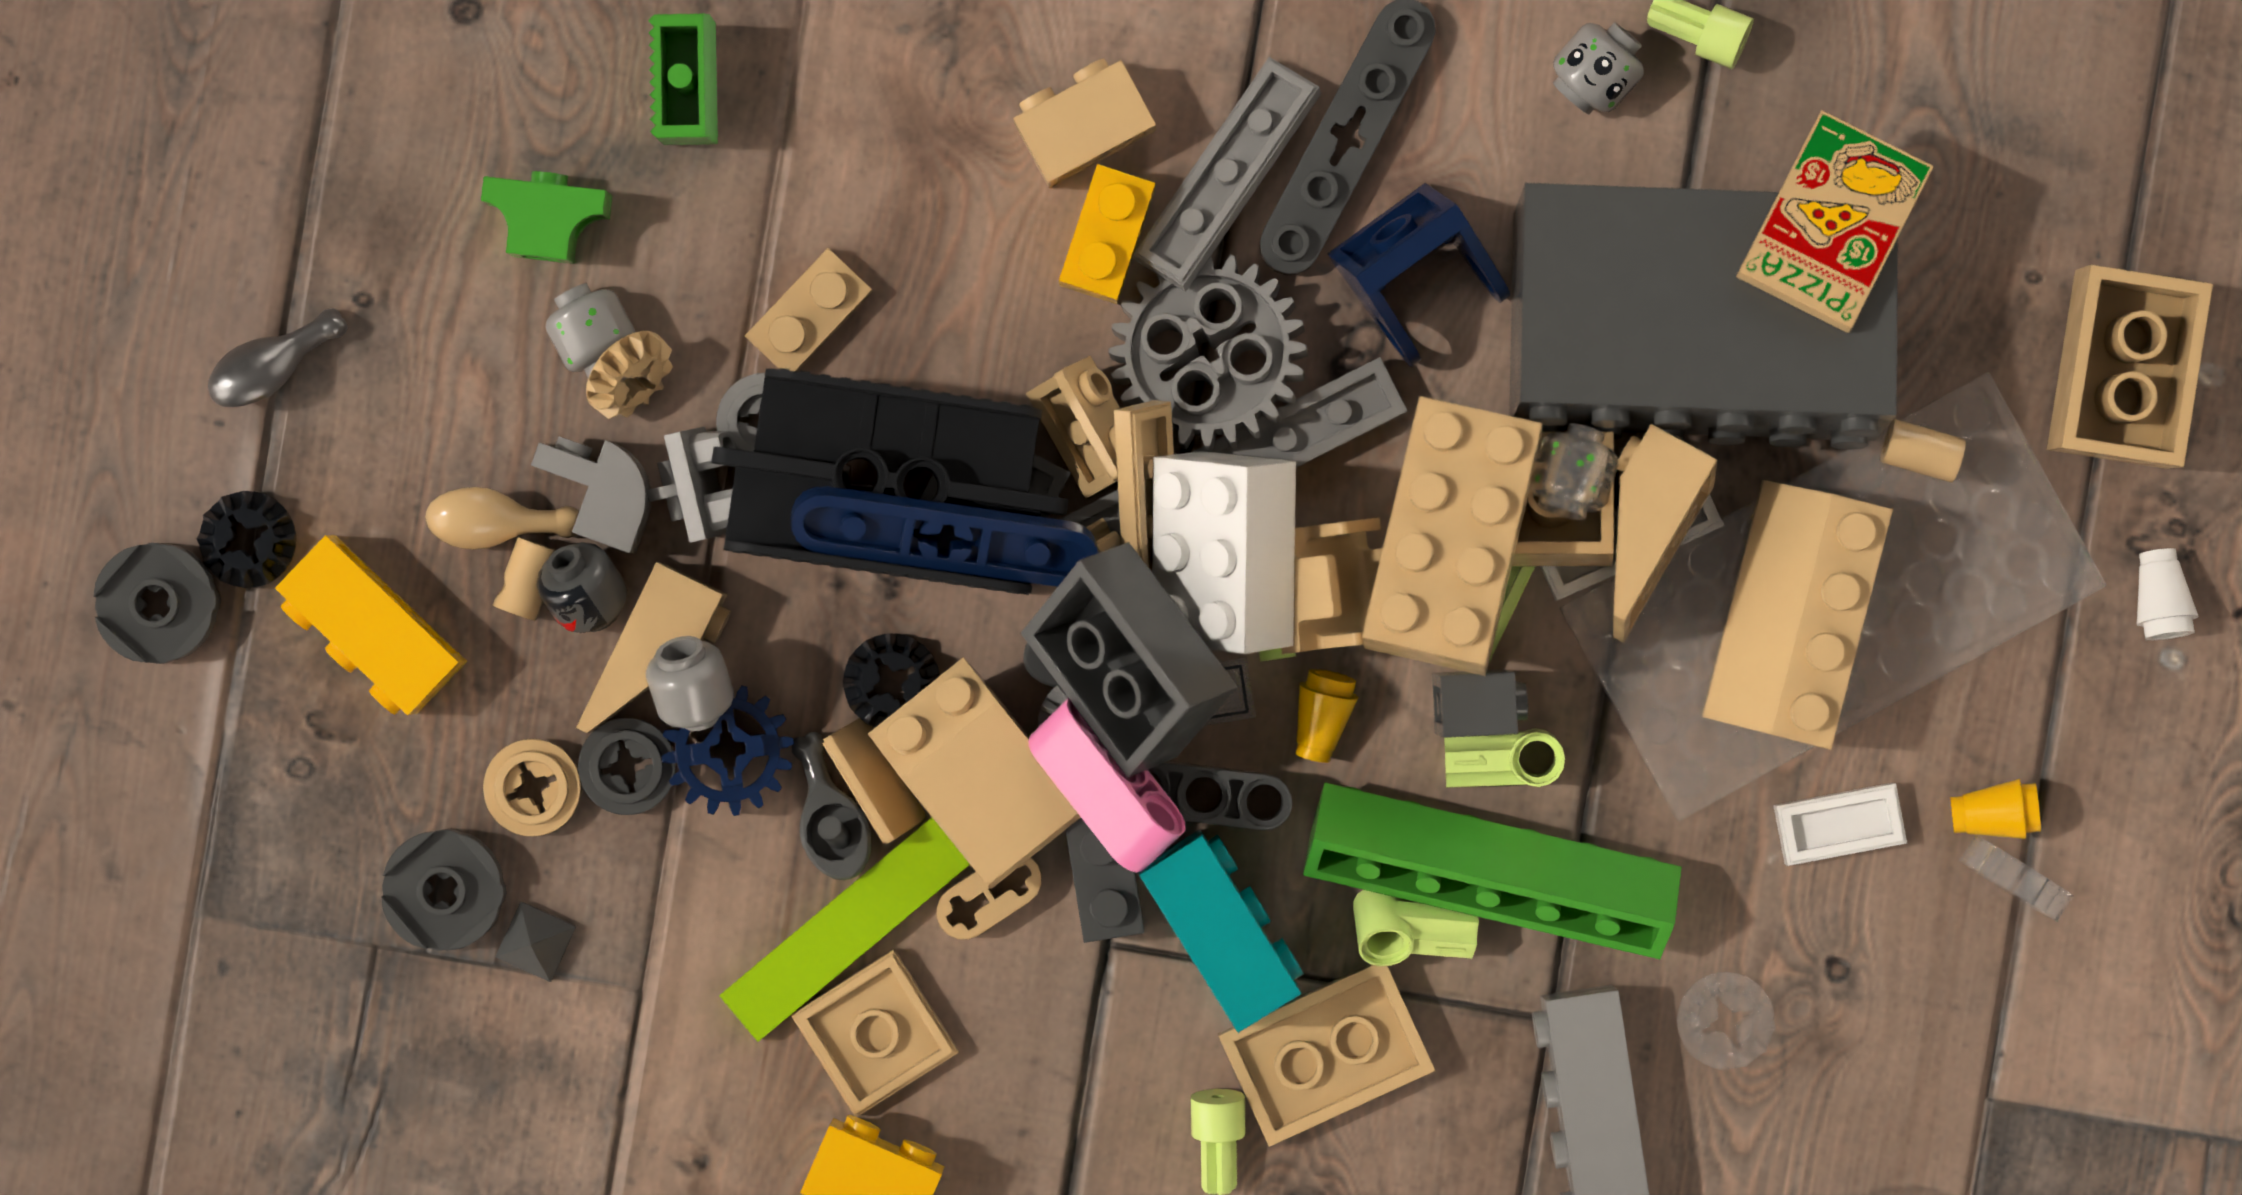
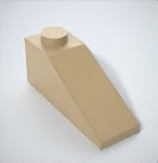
(667, 609)

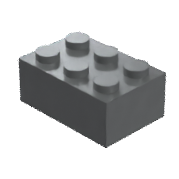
(1128, 659)

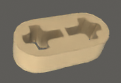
(991, 912)

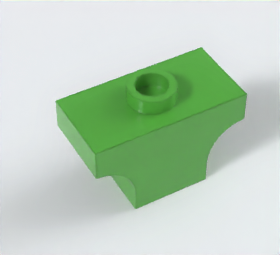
(545, 214)

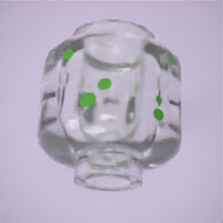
(1573, 472)

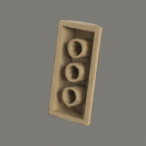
(1797, 613)

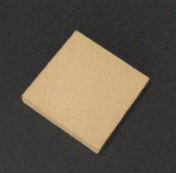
(875, 1033)

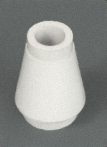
(2164, 597)

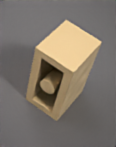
(1083, 121)

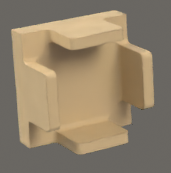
(1332, 584)

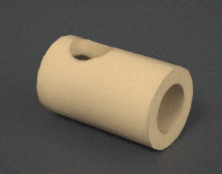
(1922, 450)
(520, 590)

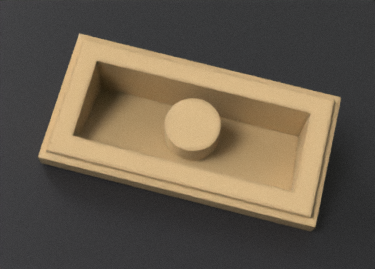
(873, 781)

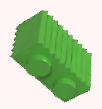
(684, 79)

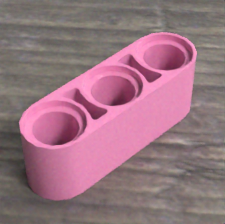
(1126, 814)

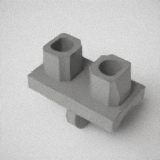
(692, 482)

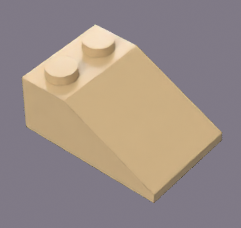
(1659, 499)
(974, 772)

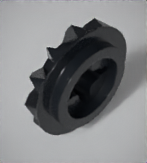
(273, 548)
(862, 674)

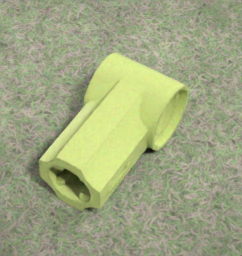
(1495, 760)
(1395, 928)

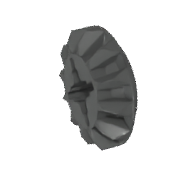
(611, 790)

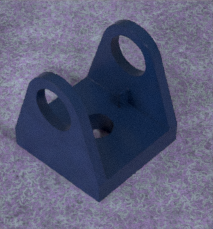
(1400, 240)

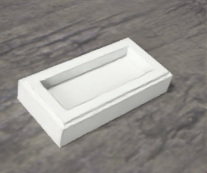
(1840, 824)

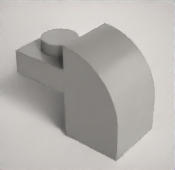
(617, 491)

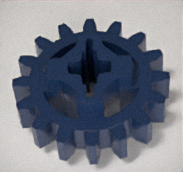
(755, 746)

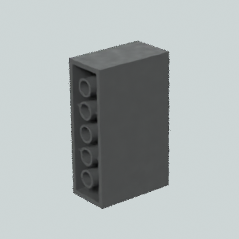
(1640, 321)

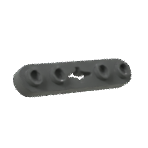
(1374, 84)

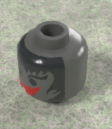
(582, 587)

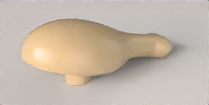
(487, 518)

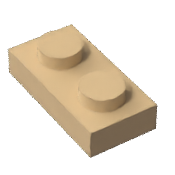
(809, 312)

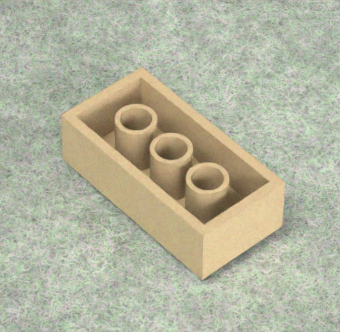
(1452, 536)

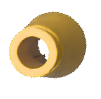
(1323, 713)
(1999, 810)

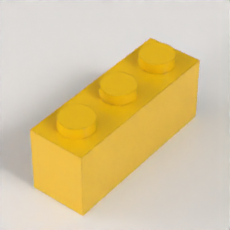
(368, 627)

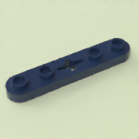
(883, 526)

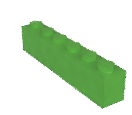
(1493, 871)

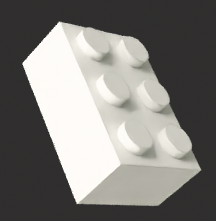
(1227, 546)

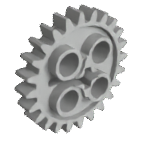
(1236, 397)

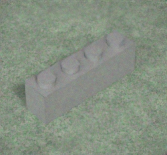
(1591, 1091)

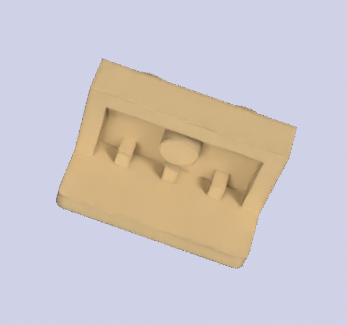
(1080, 421)

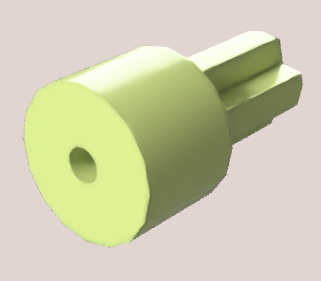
(1717, 33)
(1218, 1122)

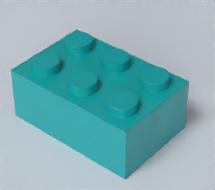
(1222, 929)

